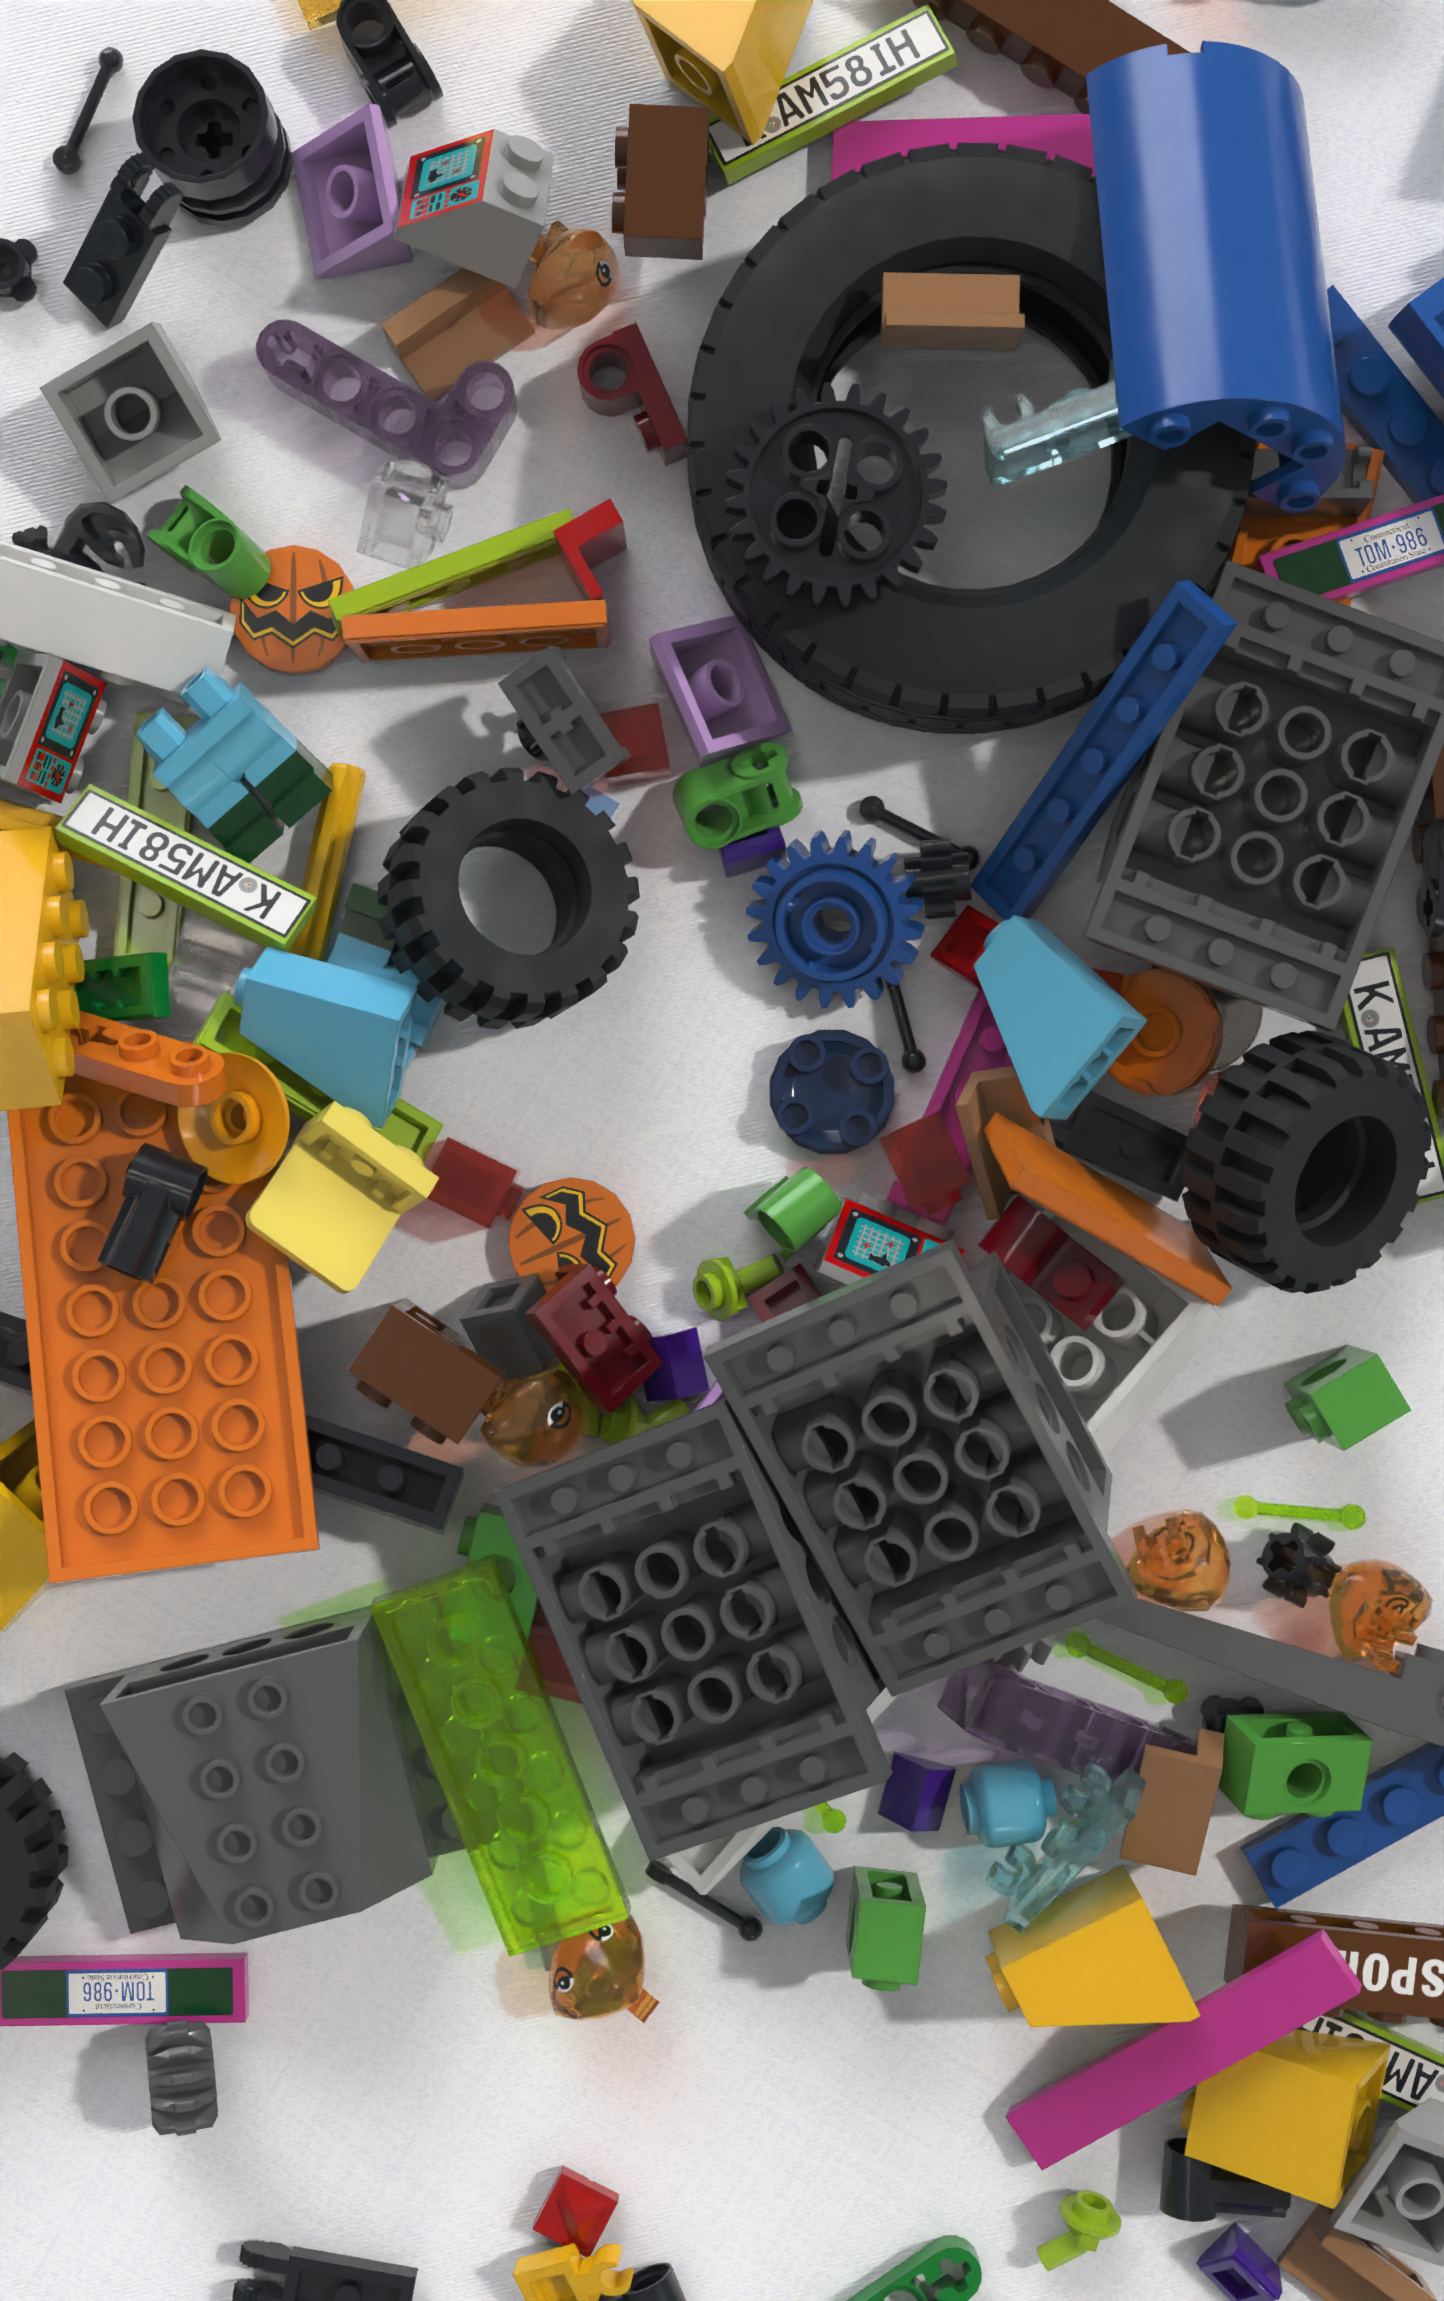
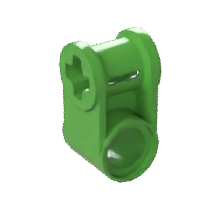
(212, 546)
(738, 795)
(796, 1210)

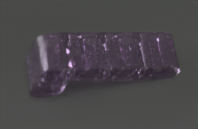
(383, 394)
(1050, 1722)

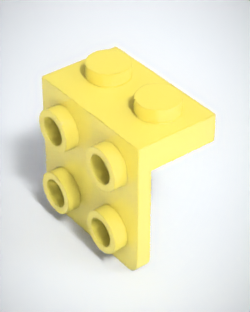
(338, 1196)

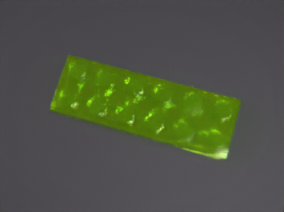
(501, 1756)

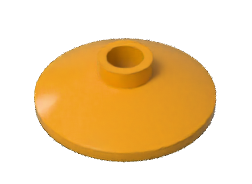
(218, 1133)

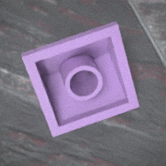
(351, 196)
(718, 688)

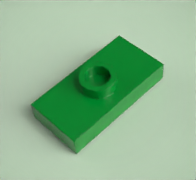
(126, 987)

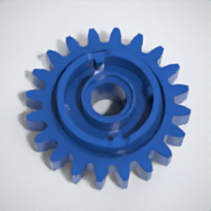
(858, 888)

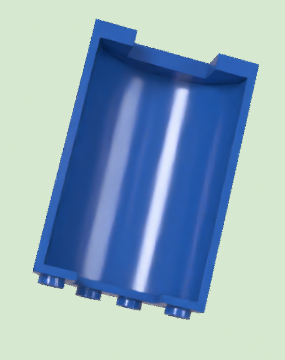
(1217, 259)

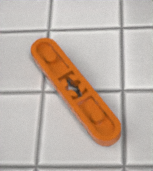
(147, 1062)

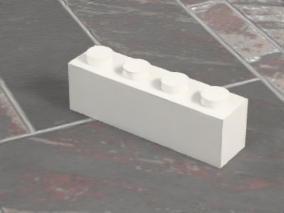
(109, 622)

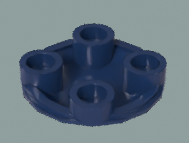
(832, 1091)

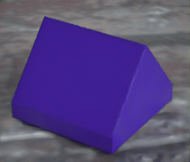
(752, 851)
(682, 1367)
(916, 1793)
(1241, 2267)

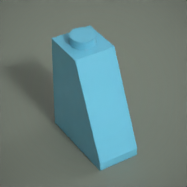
(1052, 1014)
(330, 1027)

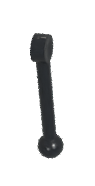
(66, 157)
(873, 809)
(913, 1059)
(748, 1927)

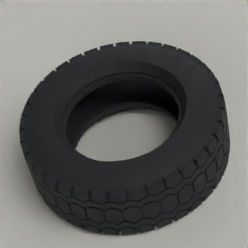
(812, 301)

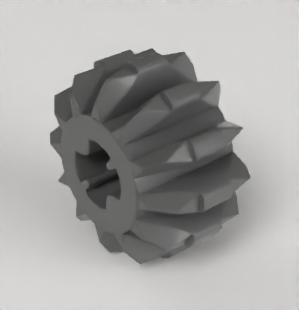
(181, 2077)

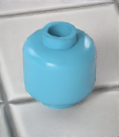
(1007, 1803)
(787, 1877)

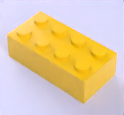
(37, 968)

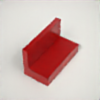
(588, 543)

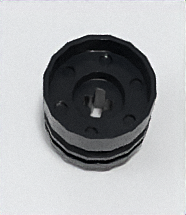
(213, 137)

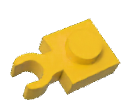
(566, 2276)

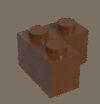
(665, 181)
(426, 1372)

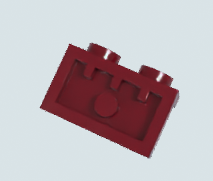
(594, 1336)

